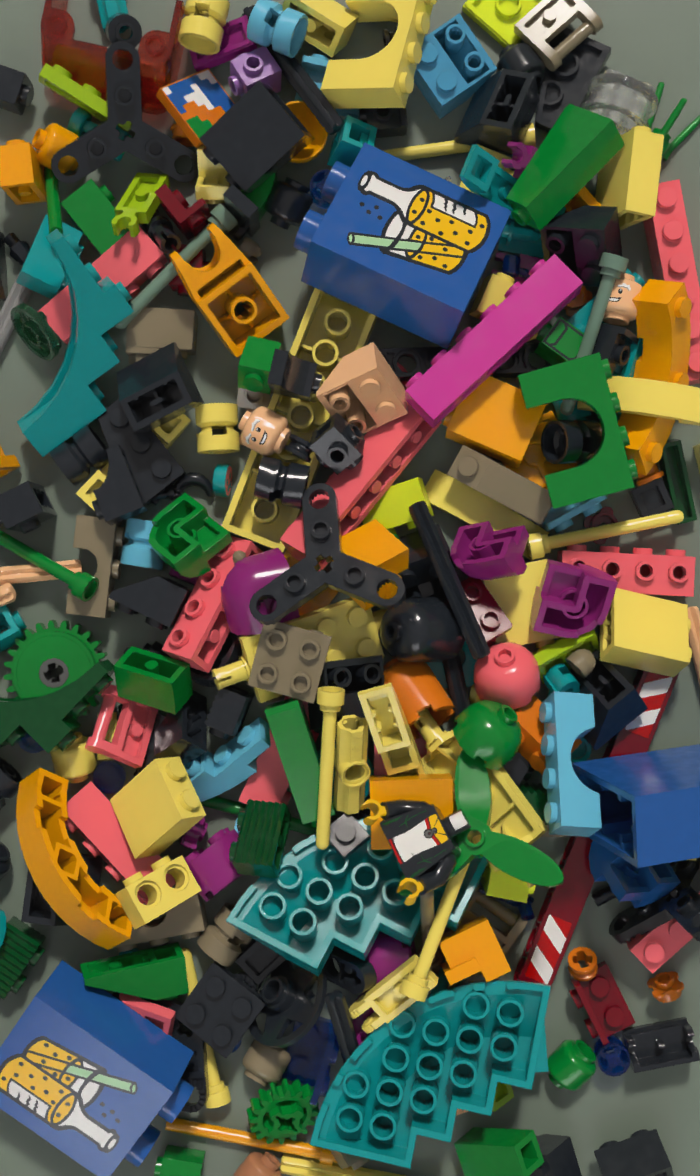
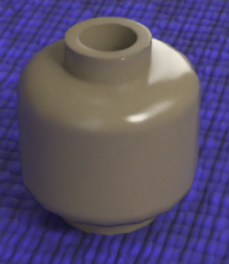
(265, 1063)

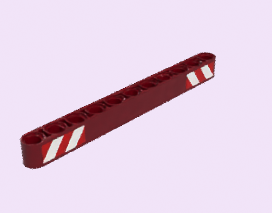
(565, 902)

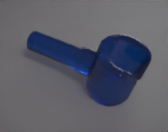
(511, 267)

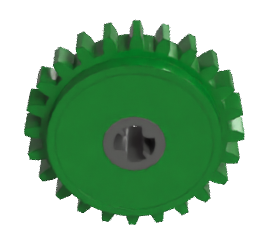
(40, 652)

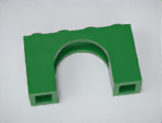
(586, 382)
(499, 1152)

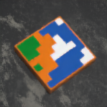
(195, 103)

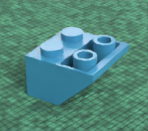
(452, 66)

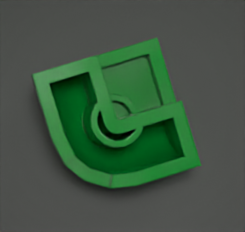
(187, 536)

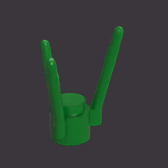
(669, 147)

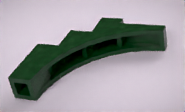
(50, 716)

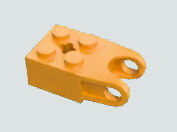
(222, 285)

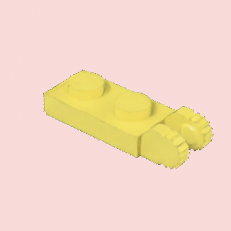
(386, 998)

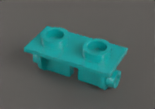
(521, 240)

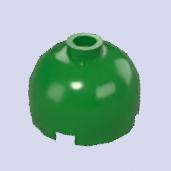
(489, 732)

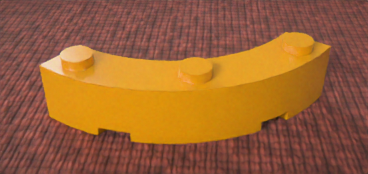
(666, 336)
(59, 866)

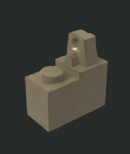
(158, 328)

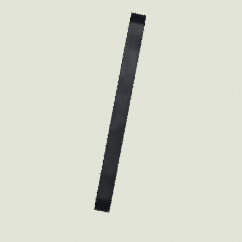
(423, 355)

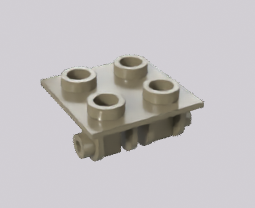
(290, 661)

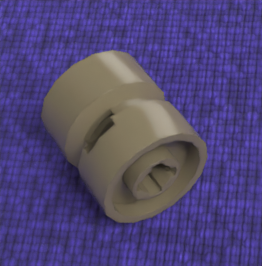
(222, 939)

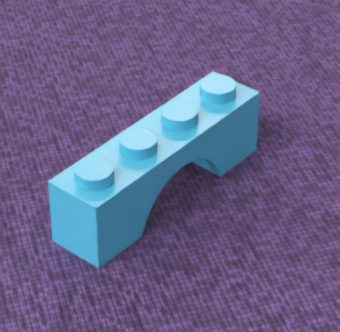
(571, 805)

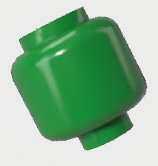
(571, 1065)

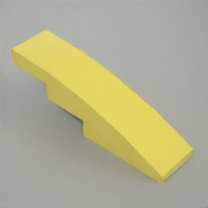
(391, 730)

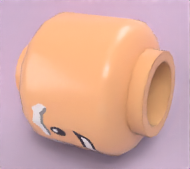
(620, 305)
(264, 431)

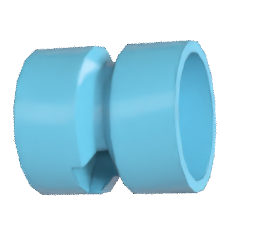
(273, 26)
(138, 550)

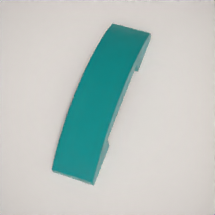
(488, 180)

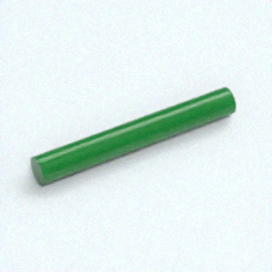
(53, 201)

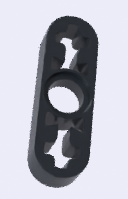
(358, 982)

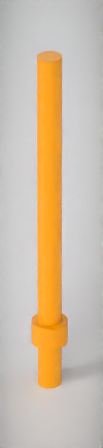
(249, 1139)

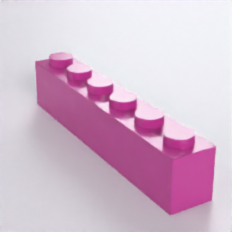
(493, 340)

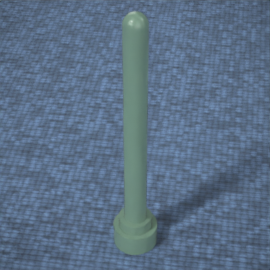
(221, 218)
(611, 269)

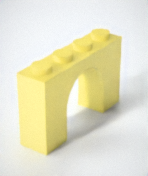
(388, 75)

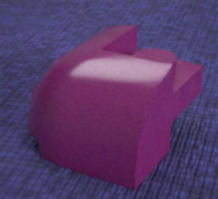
(489, 553)
(243, 582)
(571, 599)

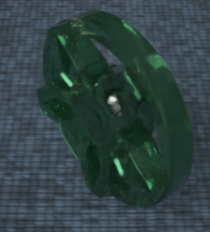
(35, 331)

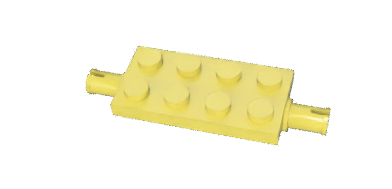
(352, 633)
(510, 808)

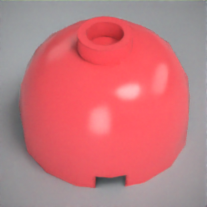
(507, 675)

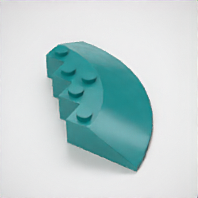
(337, 903)
(428, 1065)

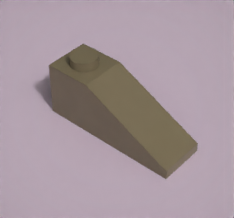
(501, 484)

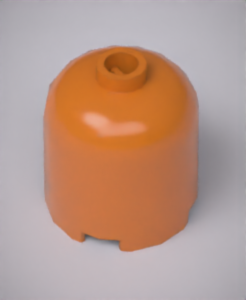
(418, 690)

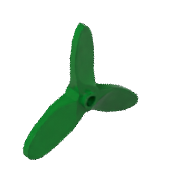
(503, 851)

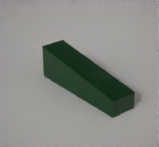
(677, 479)

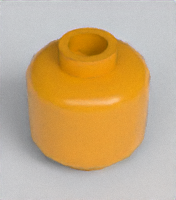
(49, 141)

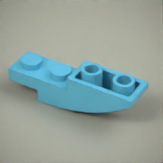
(231, 763)

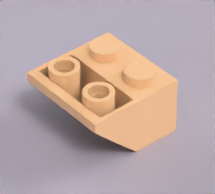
(364, 390)

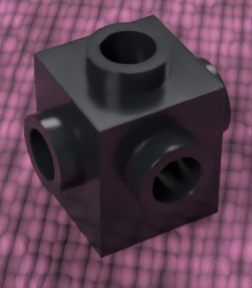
(337, 444)

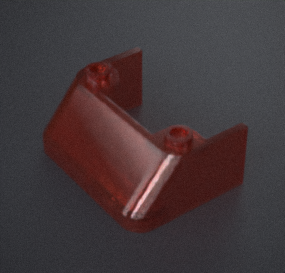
(158, 53)

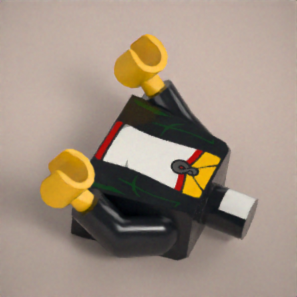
(420, 841)

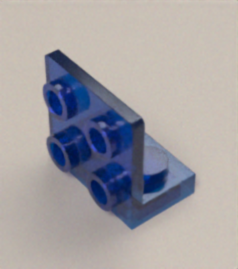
(312, 1057)

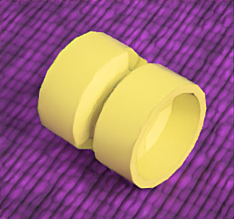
(203, 24)
(217, 416)

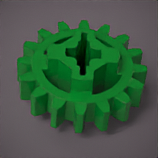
(282, 1111)

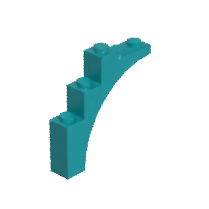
(74, 396)

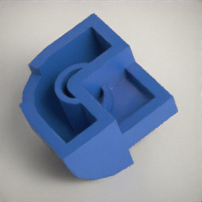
(628, 882)

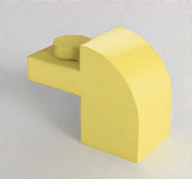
(211, 180)

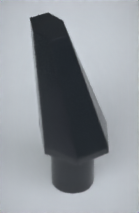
(18, 249)

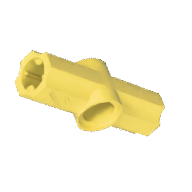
(350, 764)

